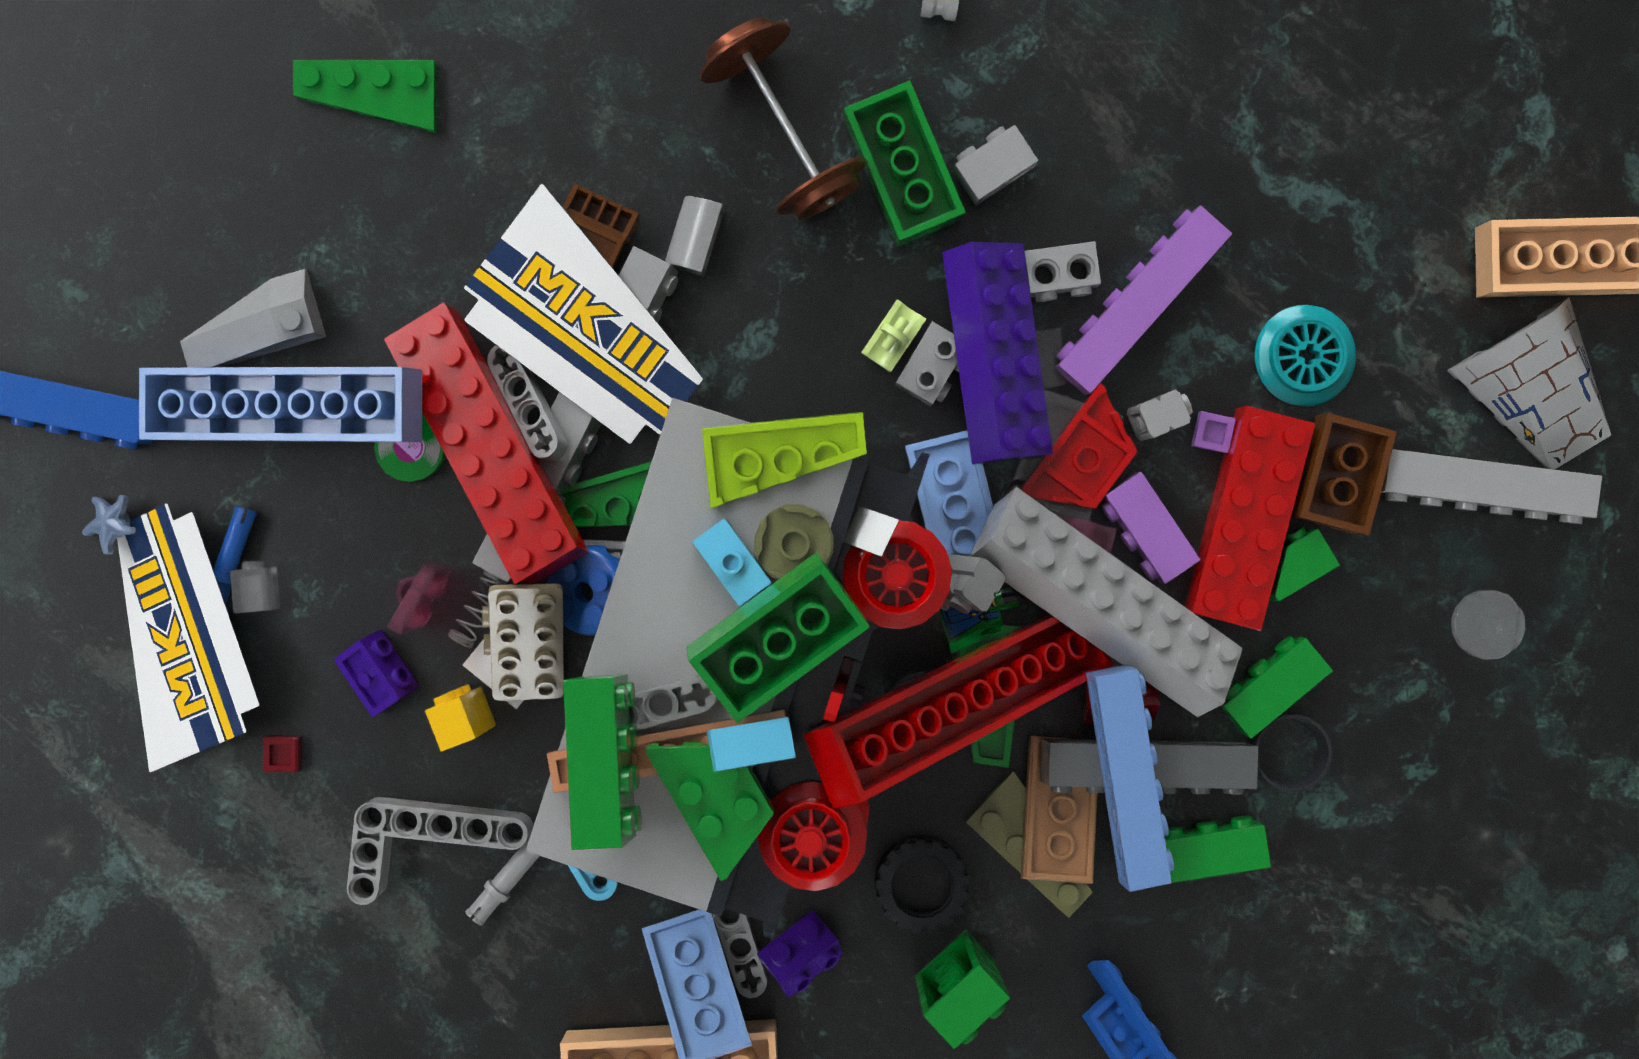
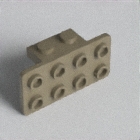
(525, 641)

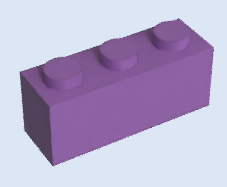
(1149, 528)

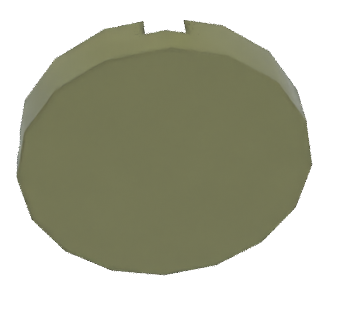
(799, 521)

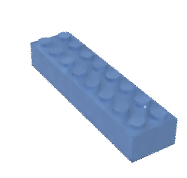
(281, 404)

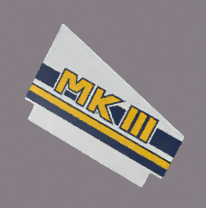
(576, 322)
(181, 640)

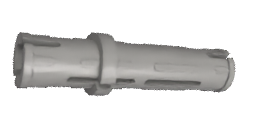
(499, 888)

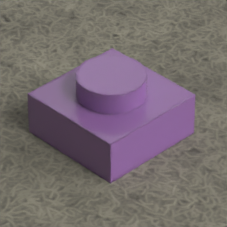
(1213, 432)

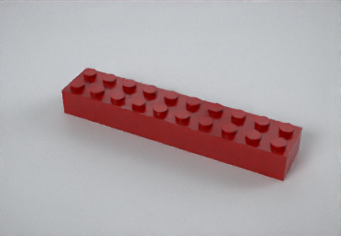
(949, 709)

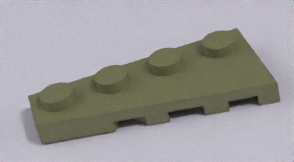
(1001, 824)

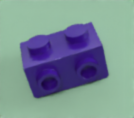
(801, 954)

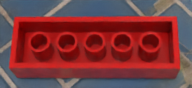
(1249, 517)

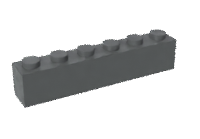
(1179, 765)

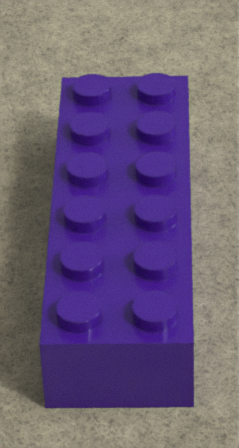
(997, 352)

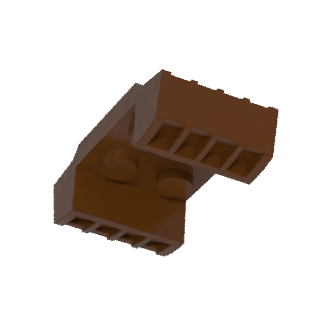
(602, 221)

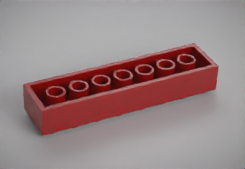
(487, 447)

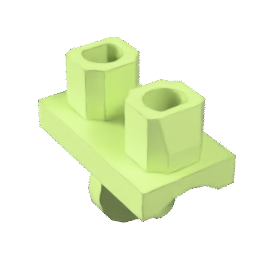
(893, 336)

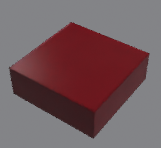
(282, 753)

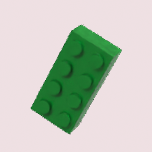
(904, 163)
(776, 637)
(601, 761)
(961, 990)

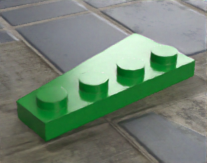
(607, 498)

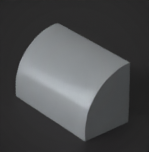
(695, 235)

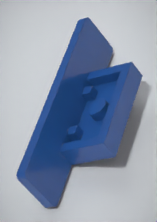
(1119, 1019)

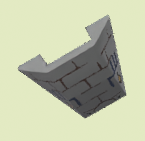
(1541, 387)

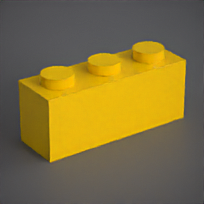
(459, 716)

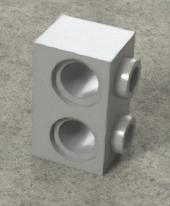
(1058, 262)

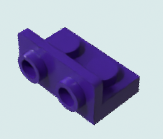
(376, 672)

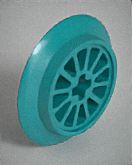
(1268, 359)

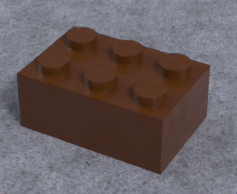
(1343, 474)

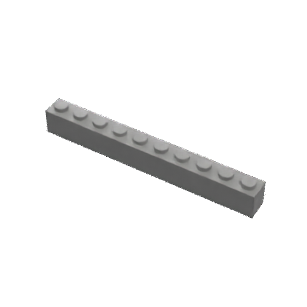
(650, 282)

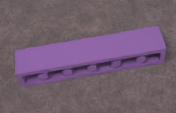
(1142, 300)

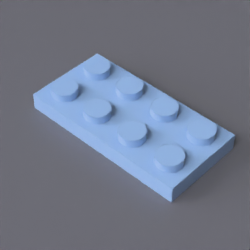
(952, 492)
(696, 986)

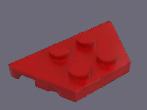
(1084, 456)

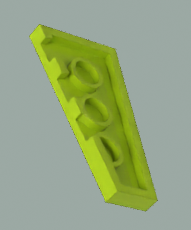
(764, 454)

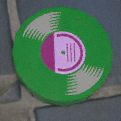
(411, 459)

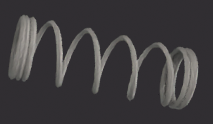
(460, 637)

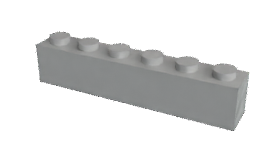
(1492, 485)

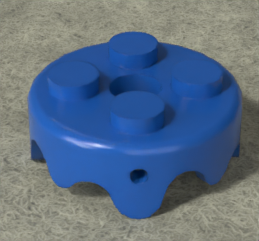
(598, 571)

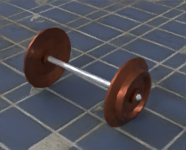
(742, 50)

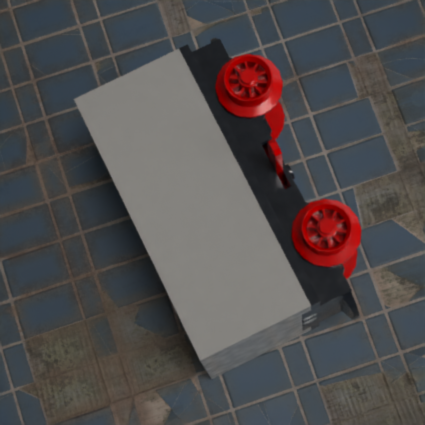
(671, 597)

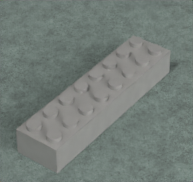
(1108, 603)

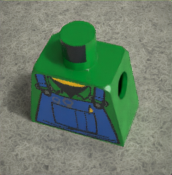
(975, 626)

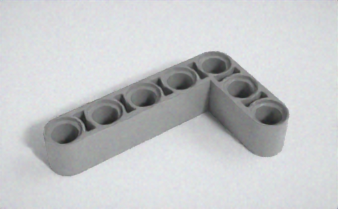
(426, 829)

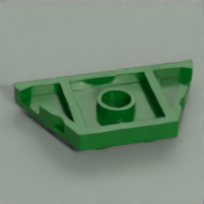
(720, 807)

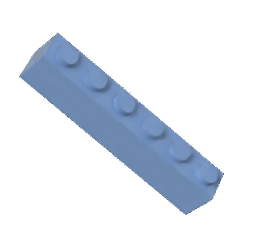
(1129, 777)

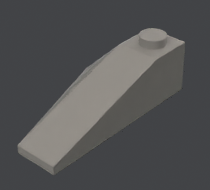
(263, 322)

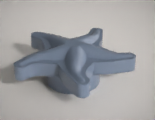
(110, 522)

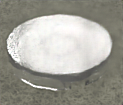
(1488, 624)

